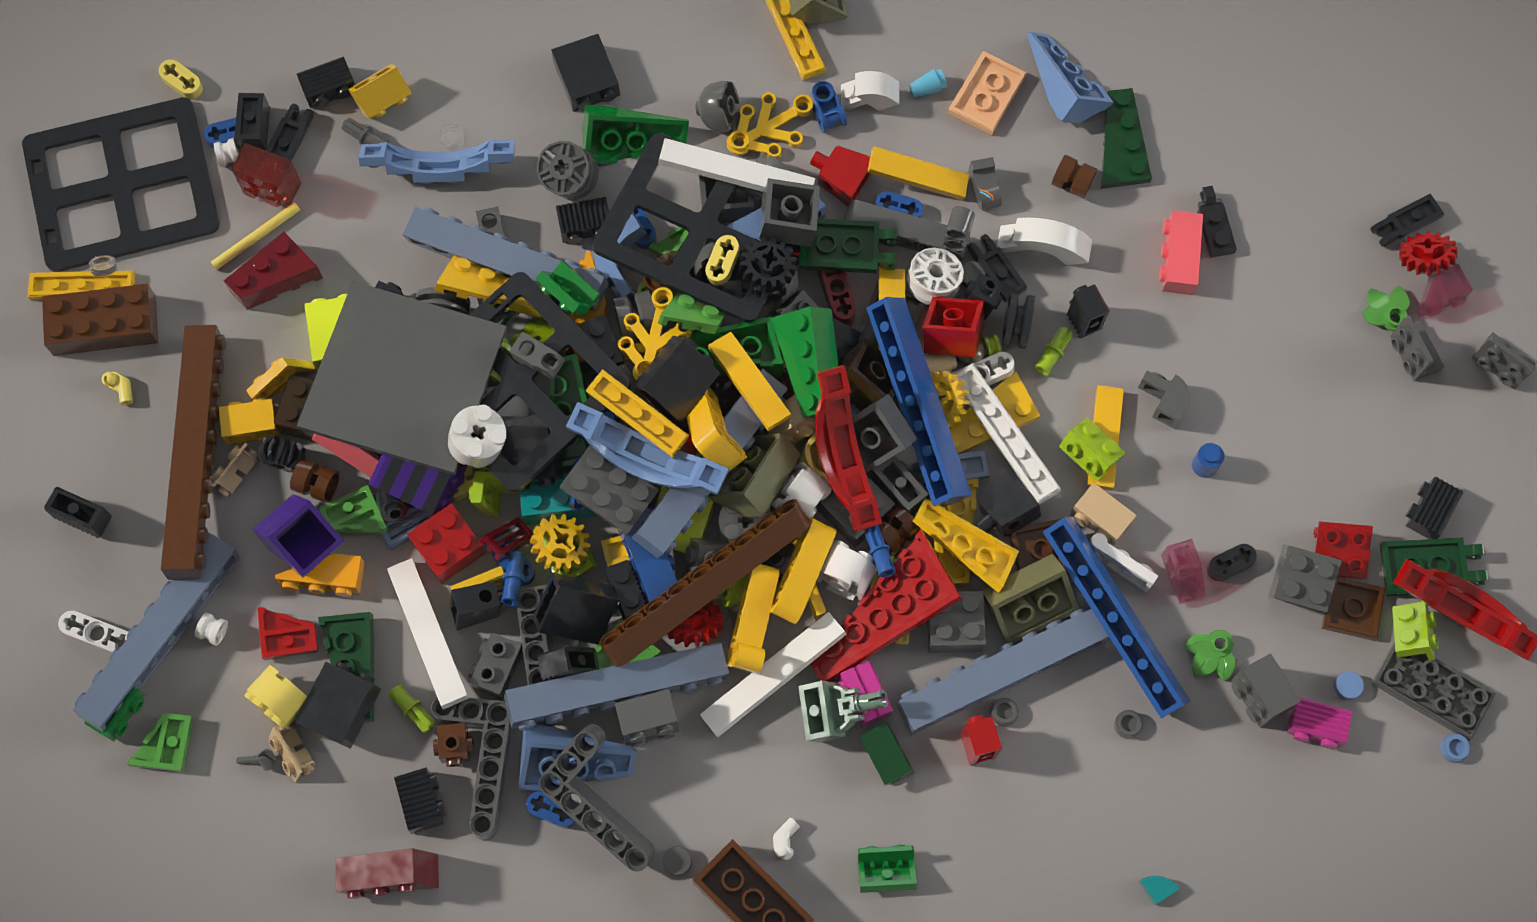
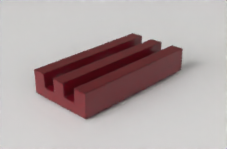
(496, 546)

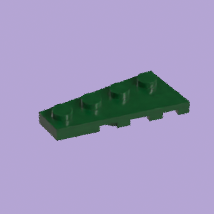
(1124, 148)
(351, 642)

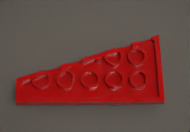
(891, 609)

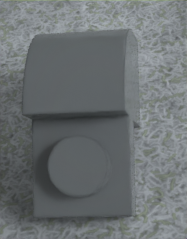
(1173, 397)

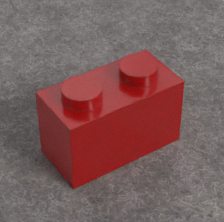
(980, 739)

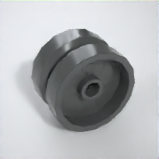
(644, 309)

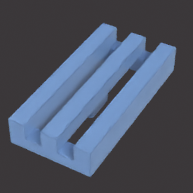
(404, 538)

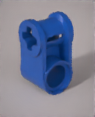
(829, 110)

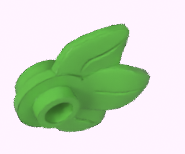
(1385, 306)
(1209, 657)

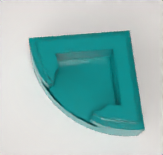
(1158, 887)

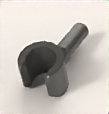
(265, 759)

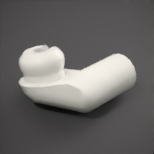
(781, 839)

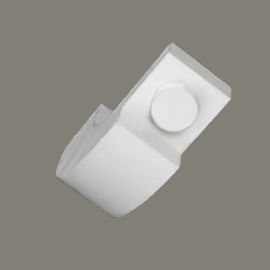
(1047, 236)

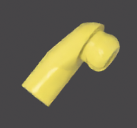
(120, 384)

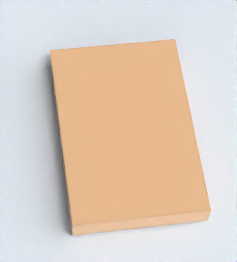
(987, 93)

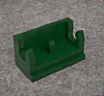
(886, 754)

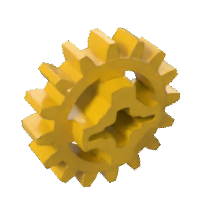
(950, 395)
(558, 554)

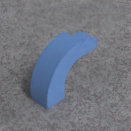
(613, 272)

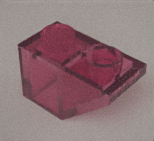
(1444, 290)
(1184, 571)

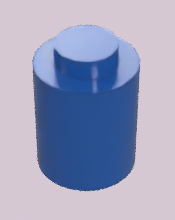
(1208, 460)

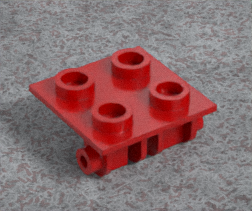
(1345, 542)

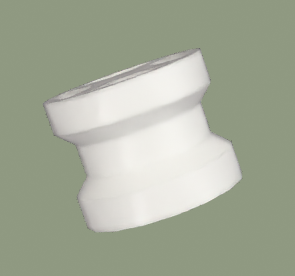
(226, 152)
(211, 629)

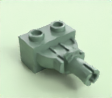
(831, 709)

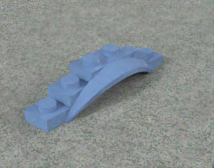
(437, 166)
(641, 457)

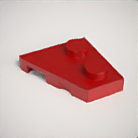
(285, 635)

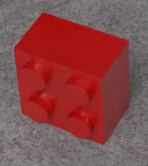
(953, 327)
(446, 543)

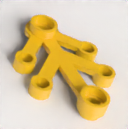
(767, 128)
(651, 342)

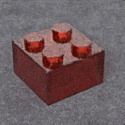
(266, 176)

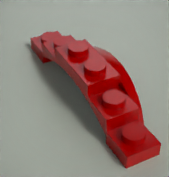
(840, 450)
(1468, 607)

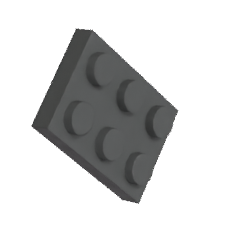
(608, 490)

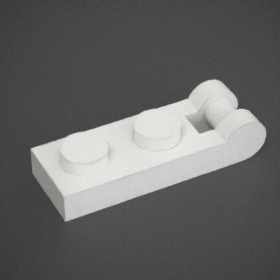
(1122, 564)

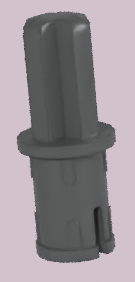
(361, 133)

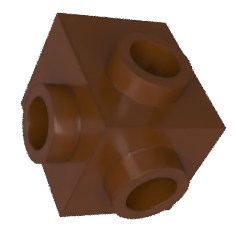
(447, 737)

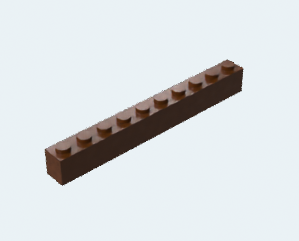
(192, 453)

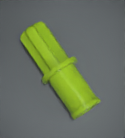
(1054, 351)
(412, 708)

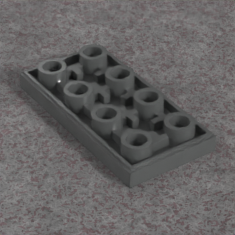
(1435, 691)

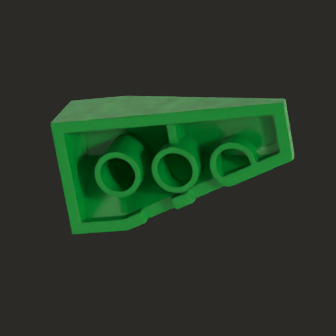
(624, 133)

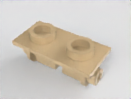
(239, 460)
(293, 761)

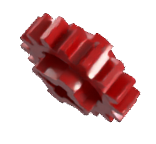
(1428, 253)
(699, 626)

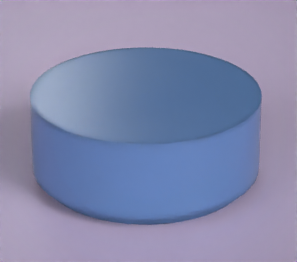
(1348, 685)
(1455, 748)

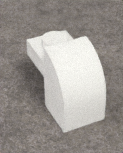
(870, 88)

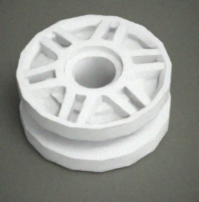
(937, 263)

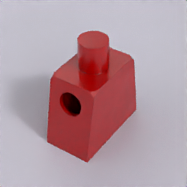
(842, 172)

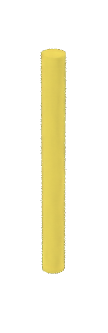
(255, 236)

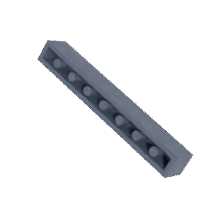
(495, 252)
(679, 504)
(154, 636)
(1001, 671)
(606, 686)

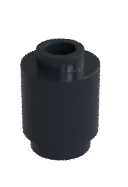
(390, 507)

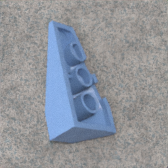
(1065, 85)
(545, 743)

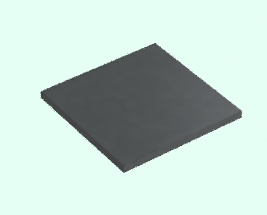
(400, 376)

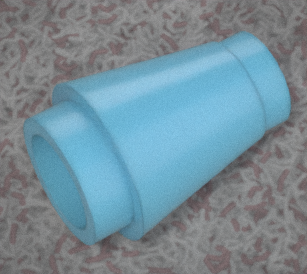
(929, 83)

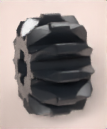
(280, 452)

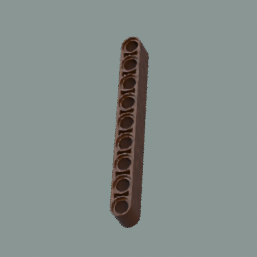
(705, 583)

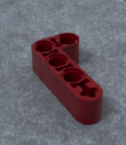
(836, 279)

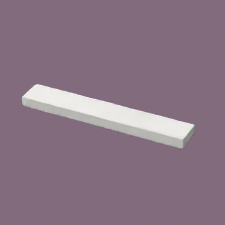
(723, 166)
(1007, 436)
(427, 634)
(773, 675)

